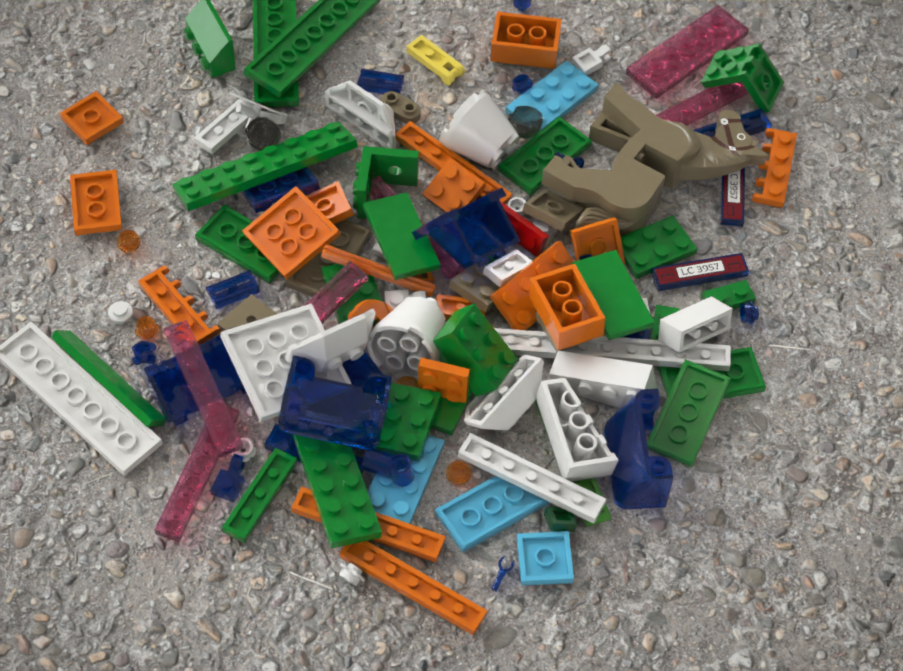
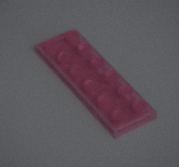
(686, 51)

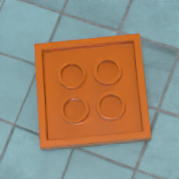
(291, 232)

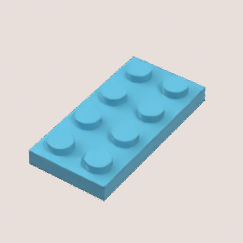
(557, 93)
(403, 502)

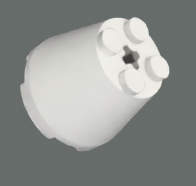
(480, 131)
(407, 336)

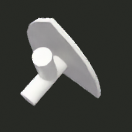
(253, 112)

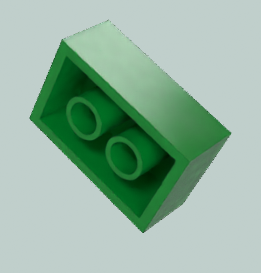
(474, 344)

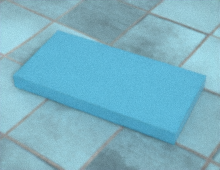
(486, 511)

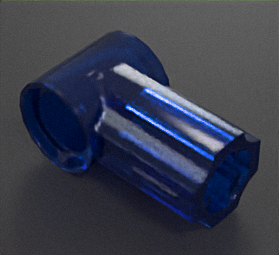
(388, 465)

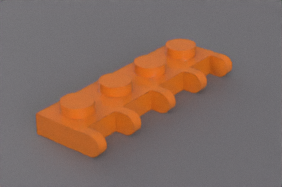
(777, 168)
(174, 306)

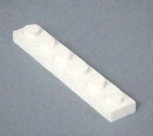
(532, 478)

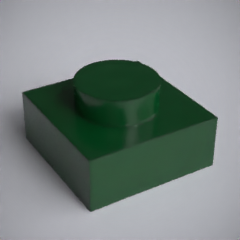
(560, 519)

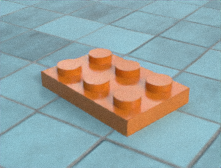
(95, 202)

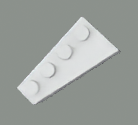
(603, 378)
(575, 441)

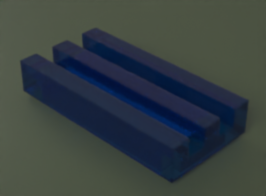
(380, 85)
(233, 293)

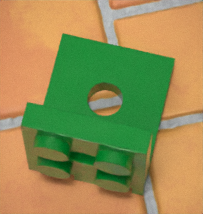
(750, 67)
(379, 162)

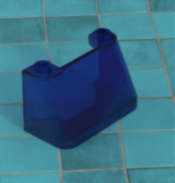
(172, 391)
(333, 409)
(638, 478)

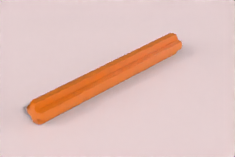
(377, 270)

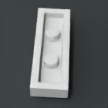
(222, 128)

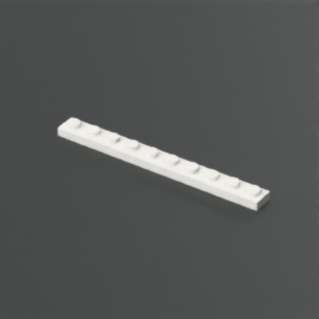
(626, 349)

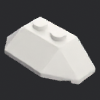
(363, 111)
(335, 344)
(509, 402)

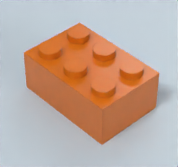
(525, 40)
(566, 306)

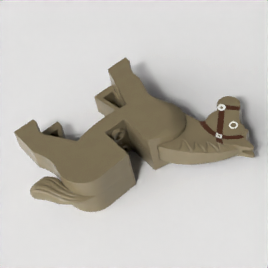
(649, 156)

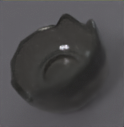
(526, 121)
(263, 133)

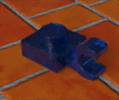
(229, 483)

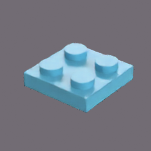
(545, 558)

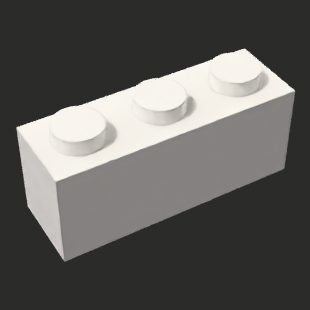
(695, 324)

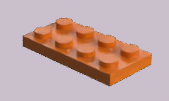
(513, 297)

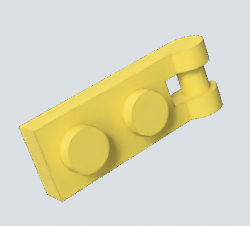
(435, 59)

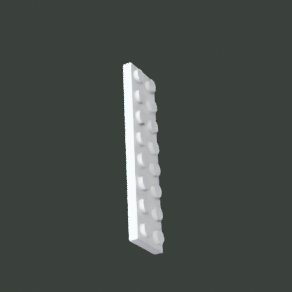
(78, 399)

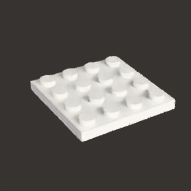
(260, 353)

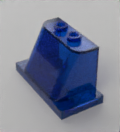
(473, 231)

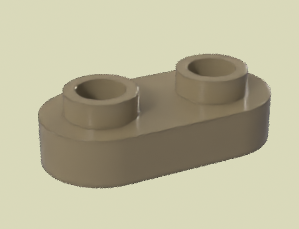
(400, 107)

